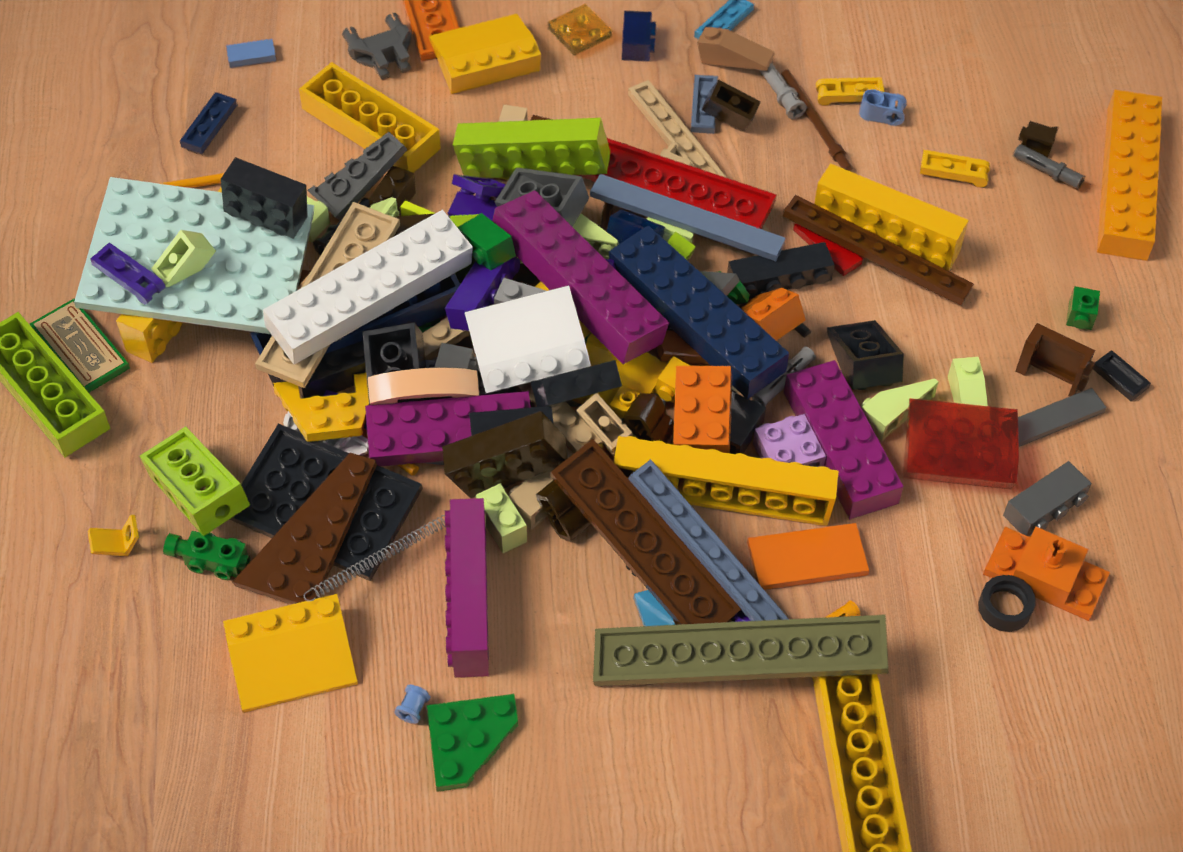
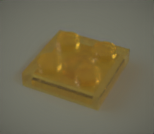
(579, 29)

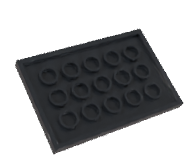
(291, 472)

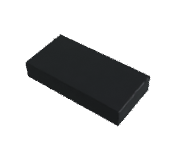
(1121, 375)

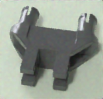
(381, 48)

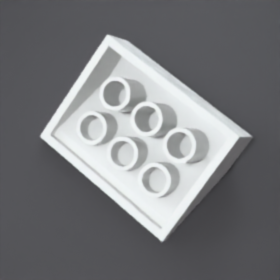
(527, 339)

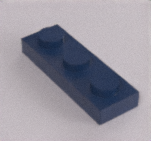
(208, 123)

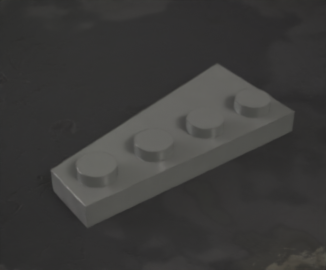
(358, 176)

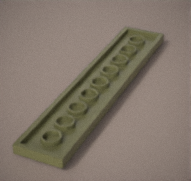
(741, 650)

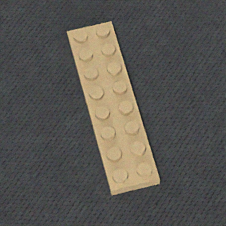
(356, 234)

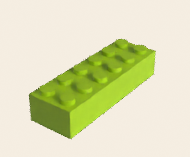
(540, 145)
(47, 388)

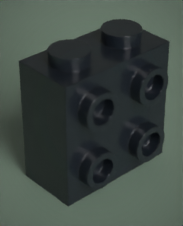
(745, 417)

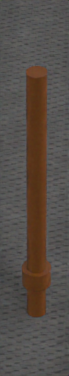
(835, 150)

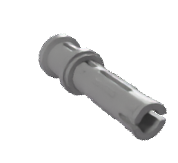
(785, 95)

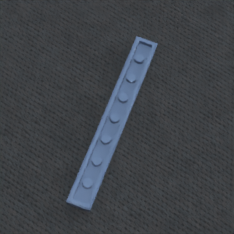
(688, 217)
(705, 544)

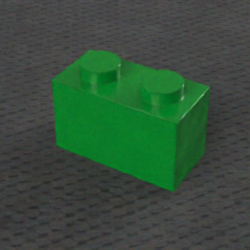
(489, 241)

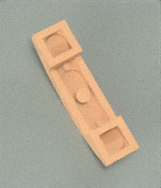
(422, 383)

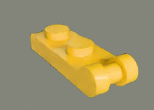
(845, 89)
(955, 167)

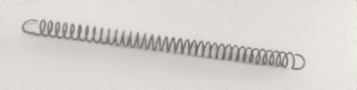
(378, 557)

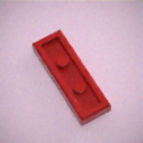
(844, 259)

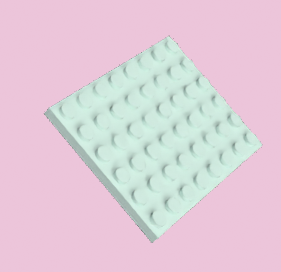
(240, 280)

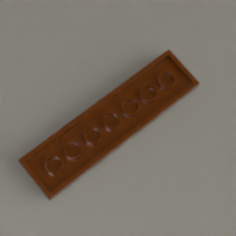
(642, 538)

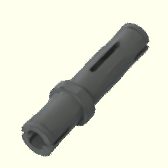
(1057, 170)

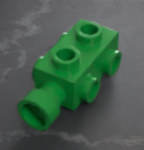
(209, 553)

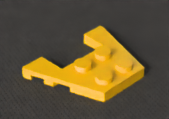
(327, 416)

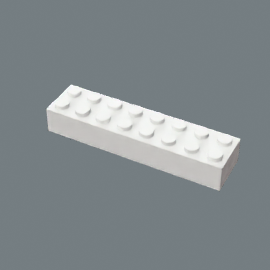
(367, 286)

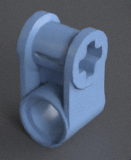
(880, 106)

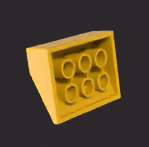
(486, 53)
(289, 653)

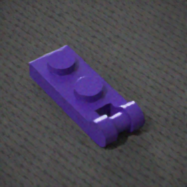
(127, 273)

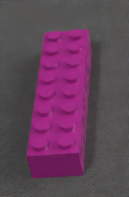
(599, 292)

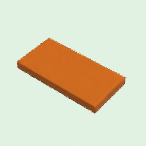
(427, 19)
(807, 556)

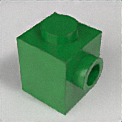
(1083, 308)

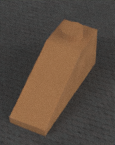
(729, 49)

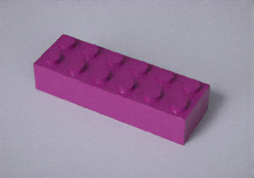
(419, 429)
(850, 445)
(466, 588)

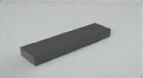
(1059, 416)

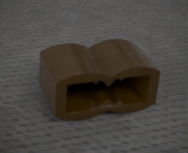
(649, 419)
(562, 512)

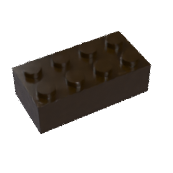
(505, 454)

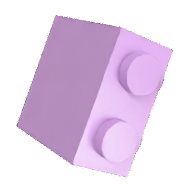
(789, 442)

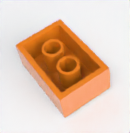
(703, 407)

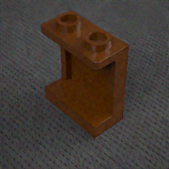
(1057, 357)

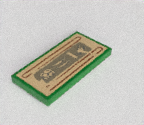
(80, 345)

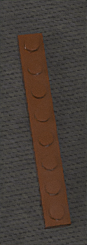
(878, 250)

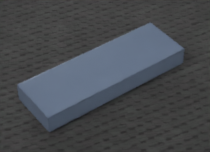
(701, 121)

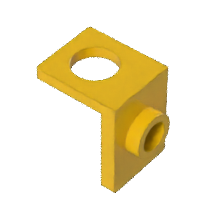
(114, 541)

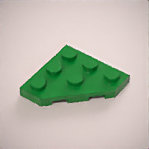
(467, 736)

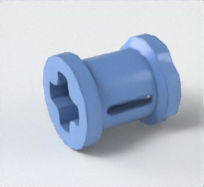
(412, 704)

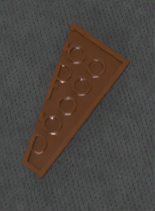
(310, 540)

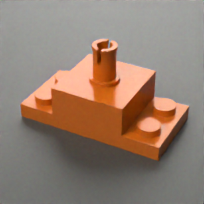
(1051, 568)

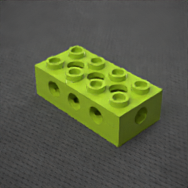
(184, 453)

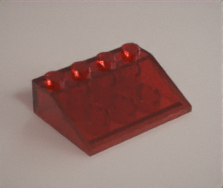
(961, 444)

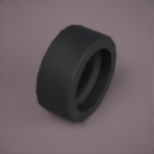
(1013, 585)

